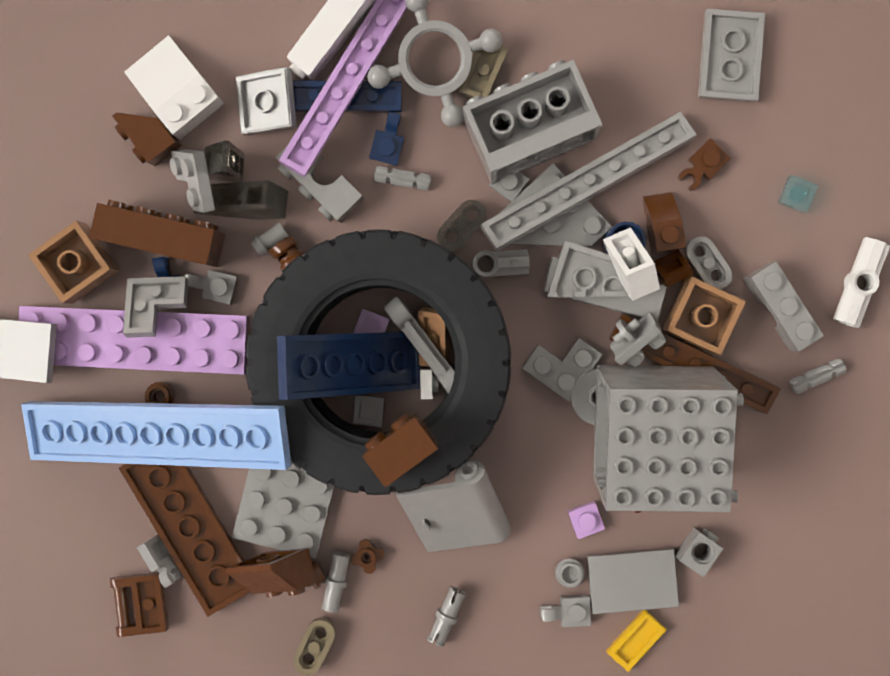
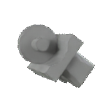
(634, 337)

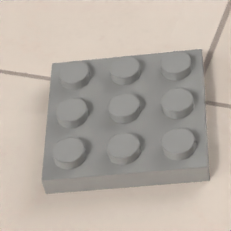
(283, 509)

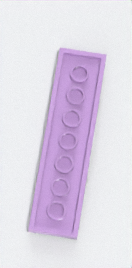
(181, 342)

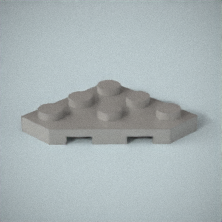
(579, 225)

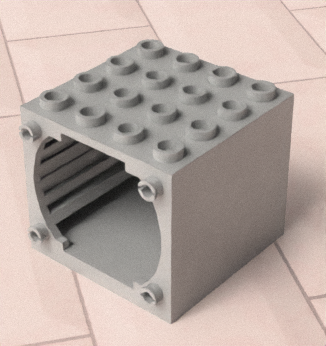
(665, 438)

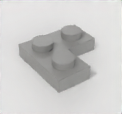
(192, 167)
(144, 299)
(559, 374)

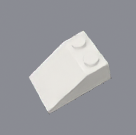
(173, 88)

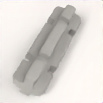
(402, 178)
(817, 376)

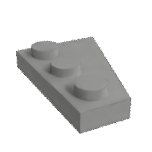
(584, 274)

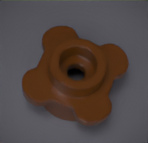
(375, 553)

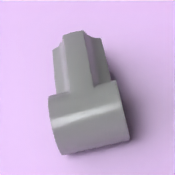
(503, 263)

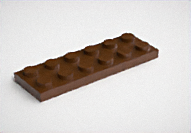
(188, 531)

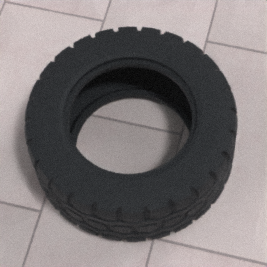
(401, 261)

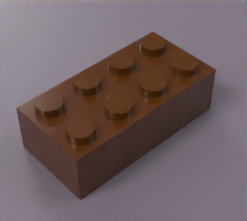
(151, 233)

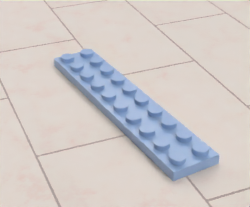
(158, 434)

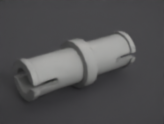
(335, 581)
(446, 616)

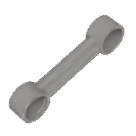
(407, 323)

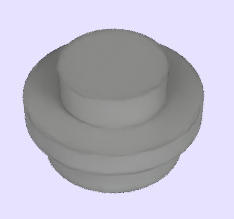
(569, 573)

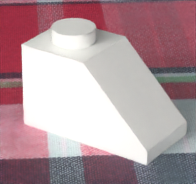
(632, 264)

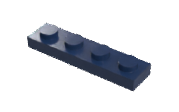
(366, 99)

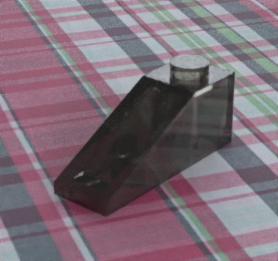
(224, 162)
(249, 200)

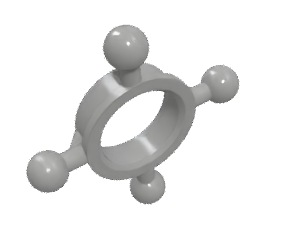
(452, 114)

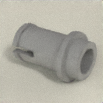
(269, 239)

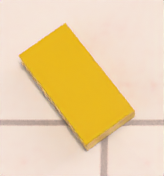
(636, 640)

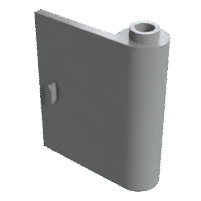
(457, 512)

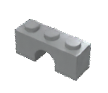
(336, 198)
(792, 318)

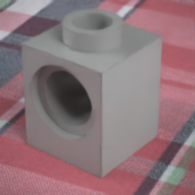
(702, 563)

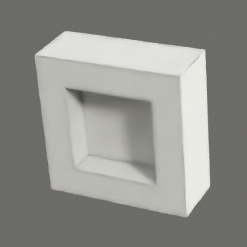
(429, 383)

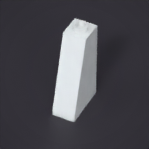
(327, 35)

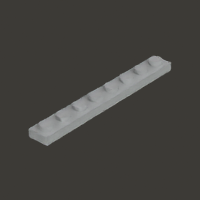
(588, 181)

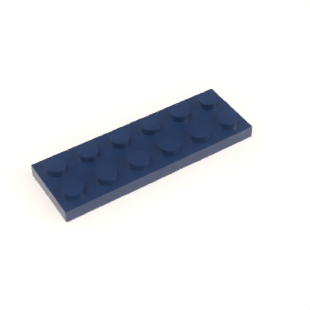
(346, 364)

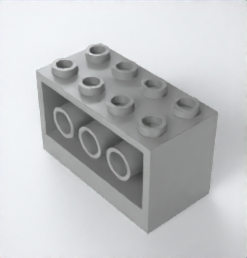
(536, 139)

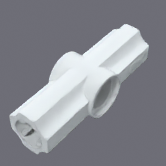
(869, 265)

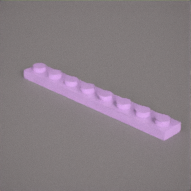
(342, 85)

